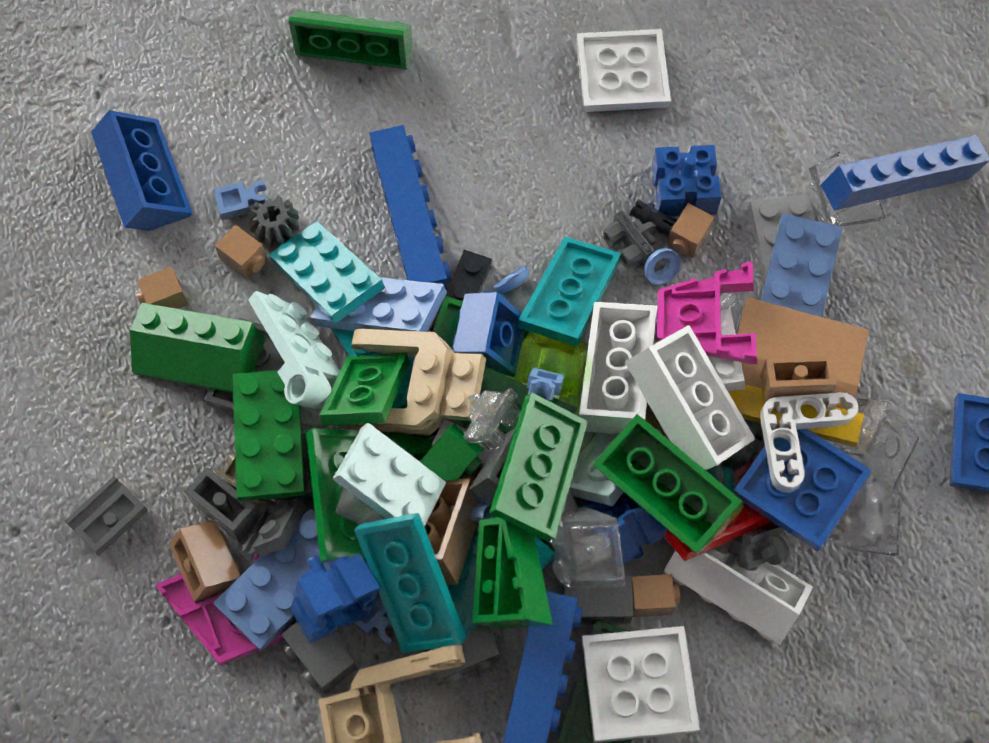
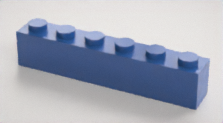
(904, 172)
(407, 206)
(541, 673)

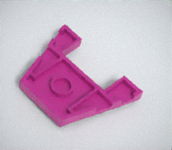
(700, 308)
(208, 623)

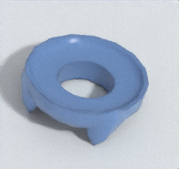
(667, 273)
(512, 280)

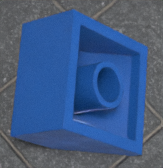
(490, 328)

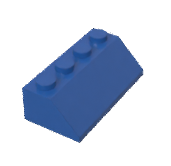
(140, 171)

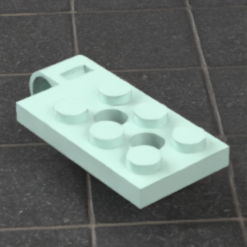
(308, 362)

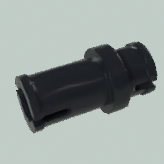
(648, 213)

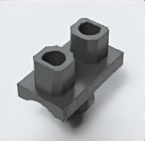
(634, 235)
(760, 547)

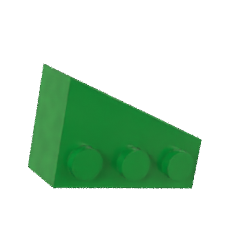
(508, 578)

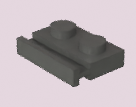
(106, 515)
(274, 529)

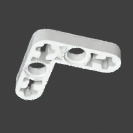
(791, 421)

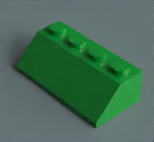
(351, 39)
(193, 347)
(668, 484)

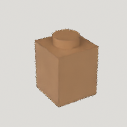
(690, 231)
(241, 252)
(161, 289)
(654, 595)

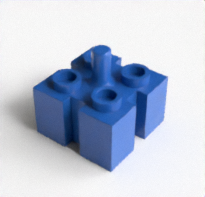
(686, 179)
(634, 525)
(333, 596)

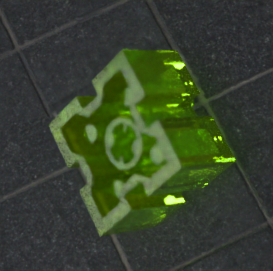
(555, 357)

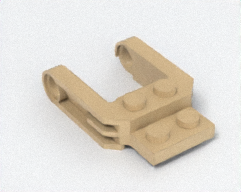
(438, 380)
(369, 708)

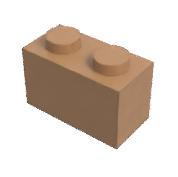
(797, 376)
(204, 560)

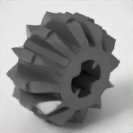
(284, 219)

